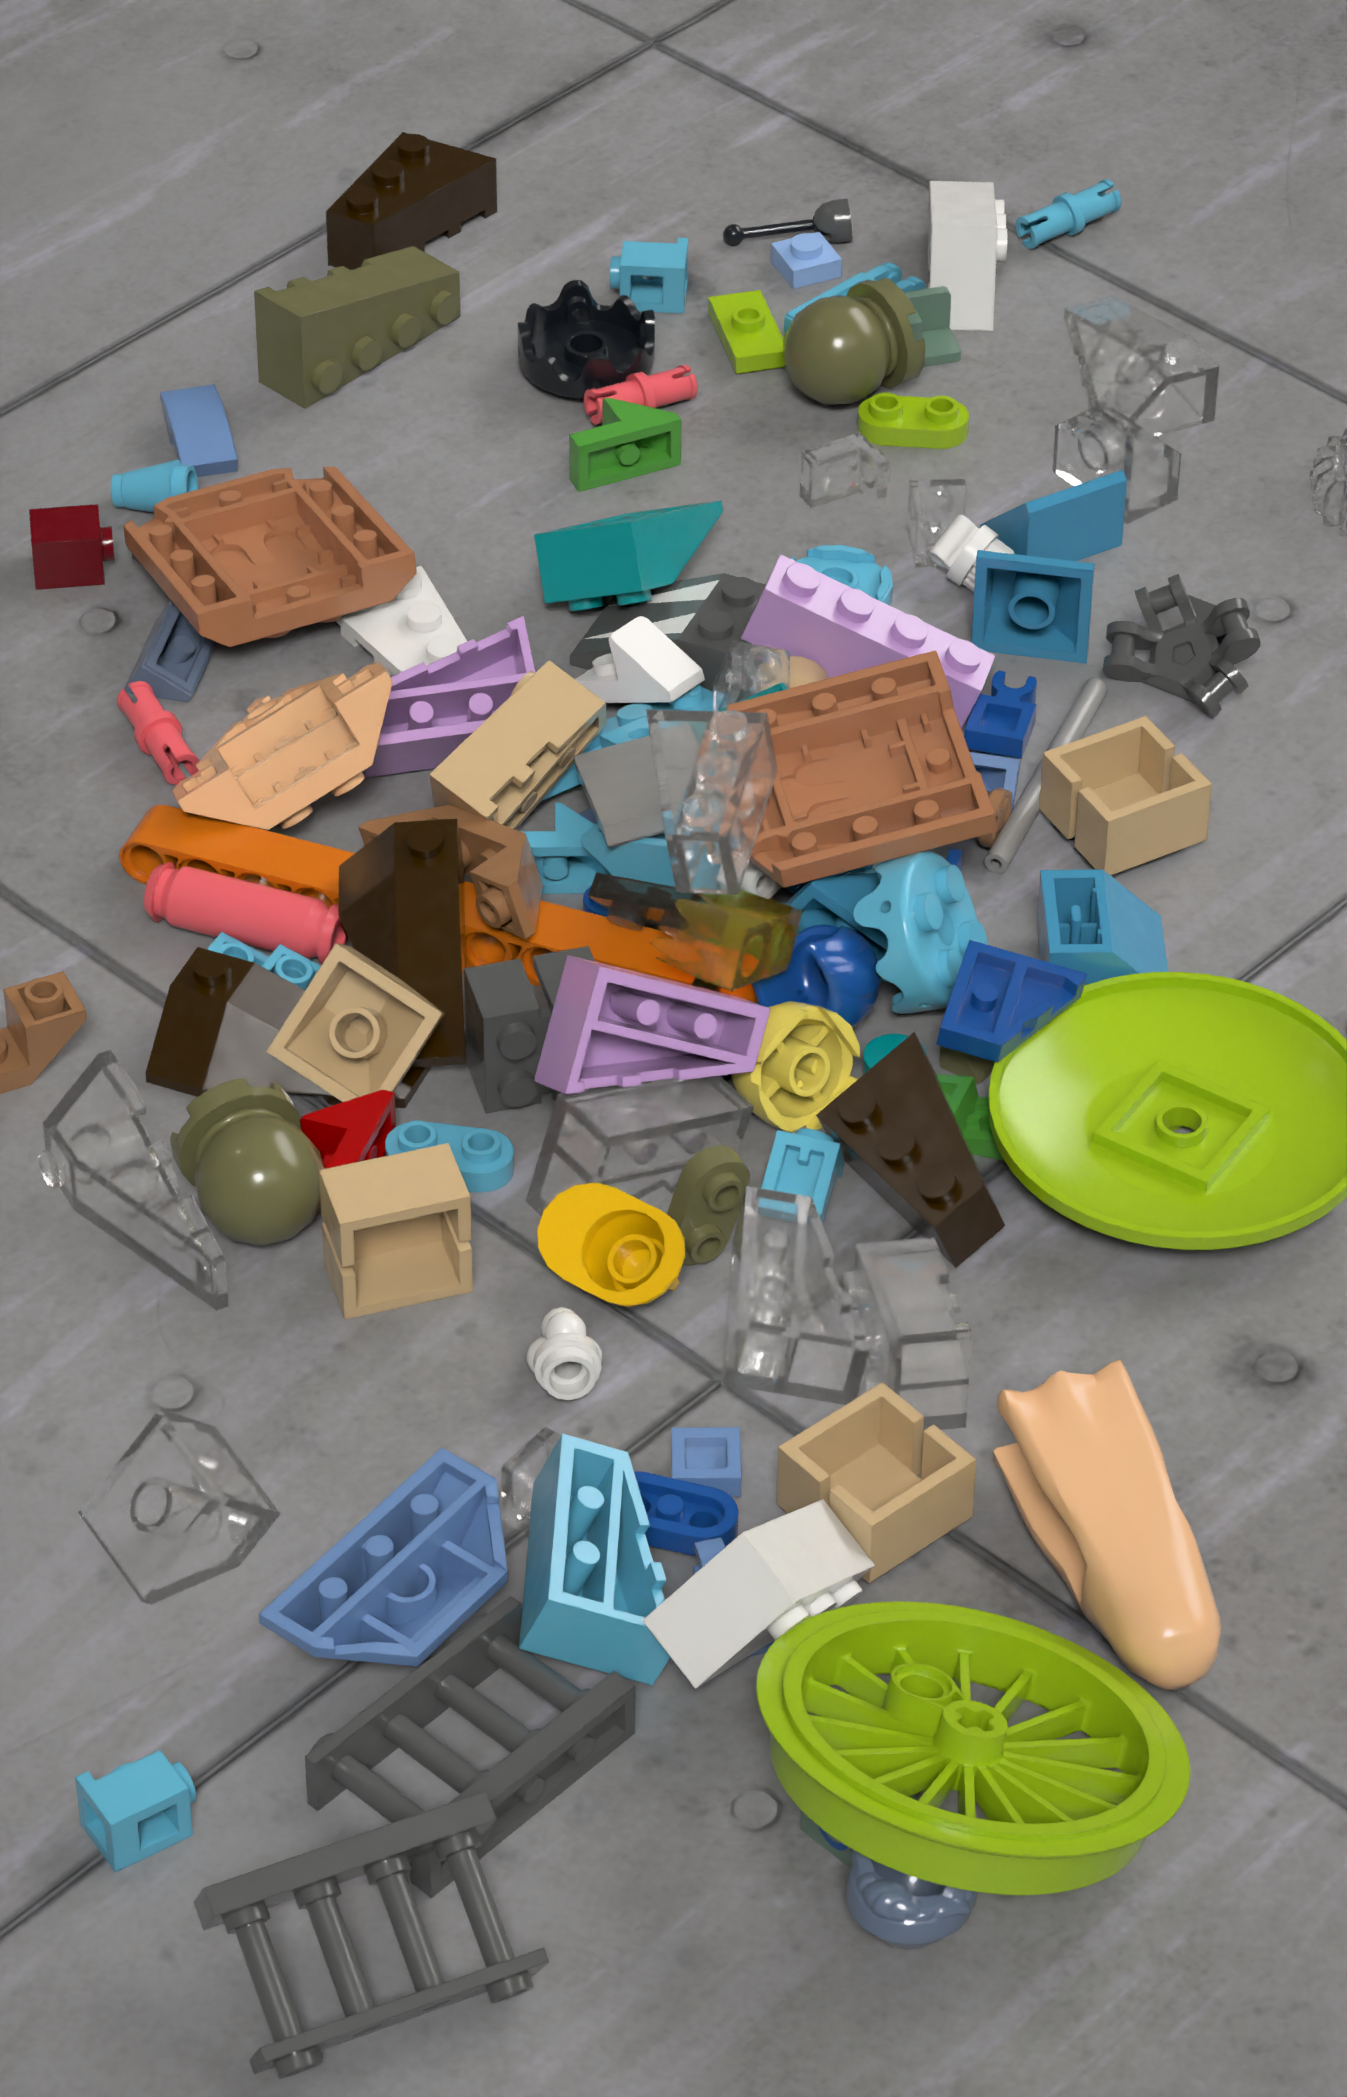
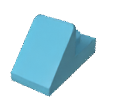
(560, 854)

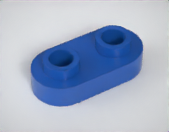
(685, 1513)

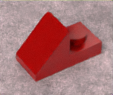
(352, 1129)

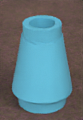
(152, 484)

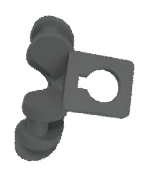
(1186, 656)

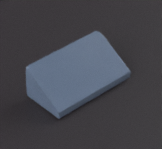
(172, 657)

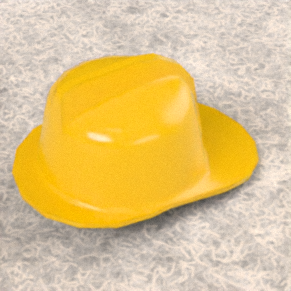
(611, 1244)

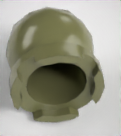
(853, 344)
(250, 1162)

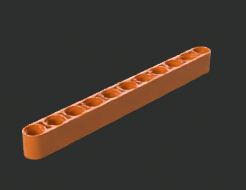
(313, 871)

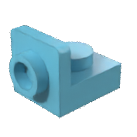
(805, 1166)

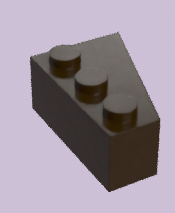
(408, 199)
(913, 1151)

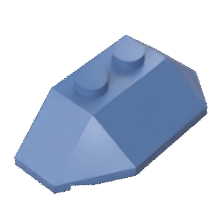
(402, 1571)

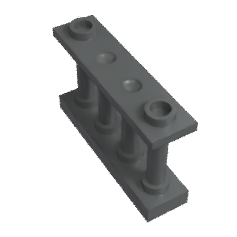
(520, 1785)
(314, 1884)

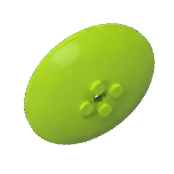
(1103, 1085)

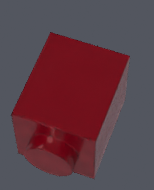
(69, 546)

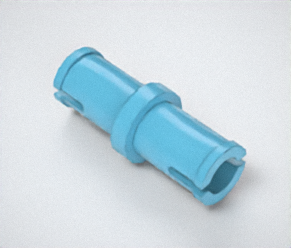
(1068, 214)

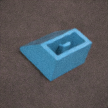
(1097, 926)

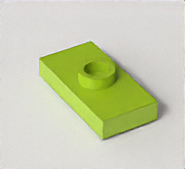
(747, 331)

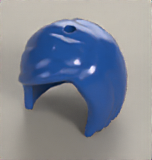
(826, 970)

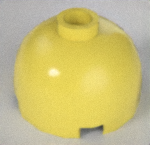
(799, 1065)

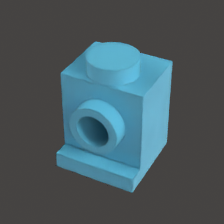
(652, 275)
(136, 1809)

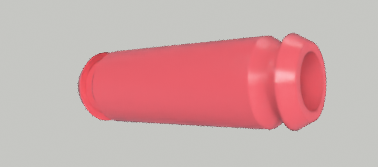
(242, 910)

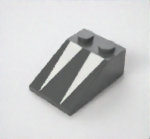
(693, 613)

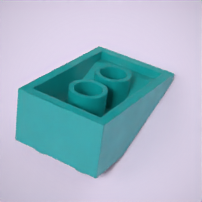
(621, 554)

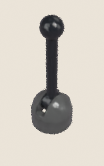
(830, 219)

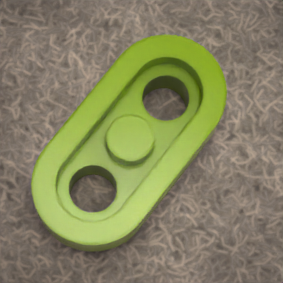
(913, 421)

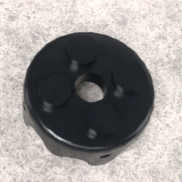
(584, 347)

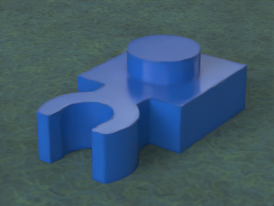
(1003, 720)

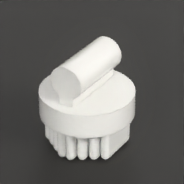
(959, 546)

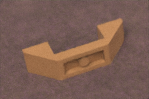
(496, 861)
(39, 1024)

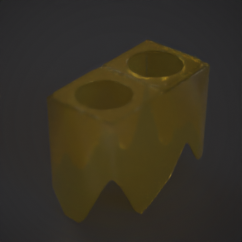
(732, 939)

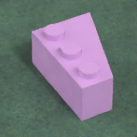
(446, 701)
(642, 1028)

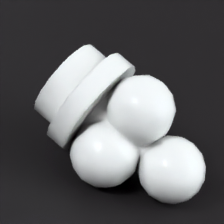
(565, 1358)

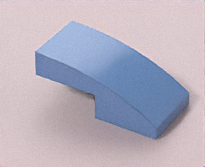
(199, 429)

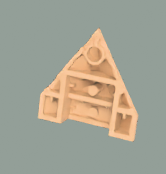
(291, 752)

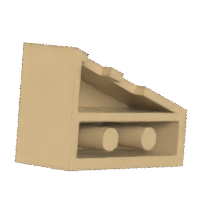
(521, 748)

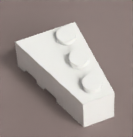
(963, 245)
(759, 1591)

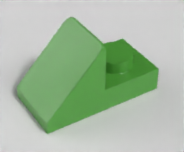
(627, 445)

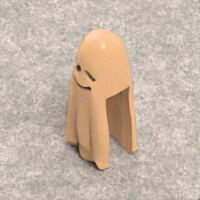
(1109, 1520)

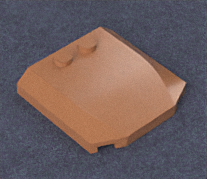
(271, 554)
(866, 772)

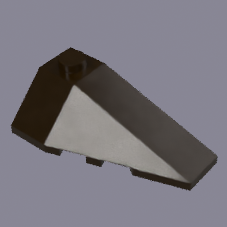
(408, 916)
(220, 1025)

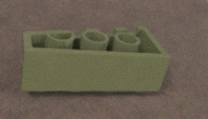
(351, 321)

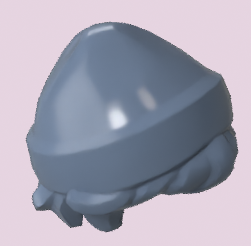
(903, 1907)

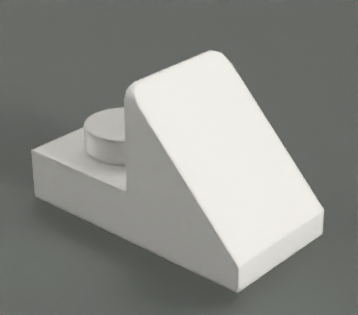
(641, 667)

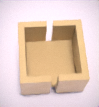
(1125, 796)
(396, 1230)
(868, 1472)

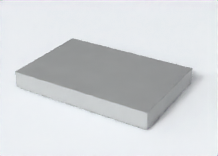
(622, 790)

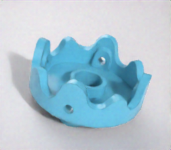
(925, 928)

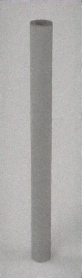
(1027, 806)

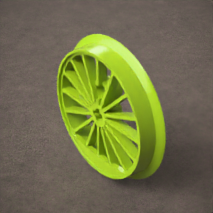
(1042, 1796)

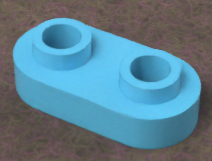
(480, 1153)

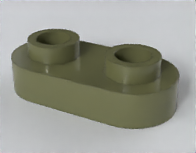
(709, 1201)

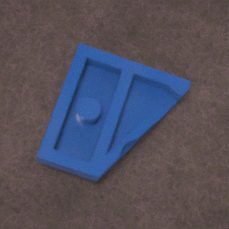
(1004, 1000)

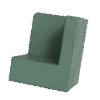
(933, 325)

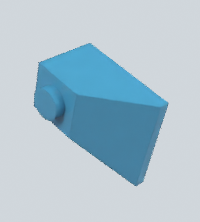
(1032, 606)

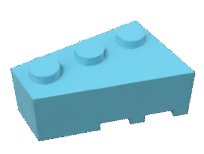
(591, 1565)

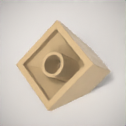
(355, 1027)

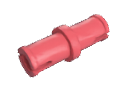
(644, 390)
(157, 732)

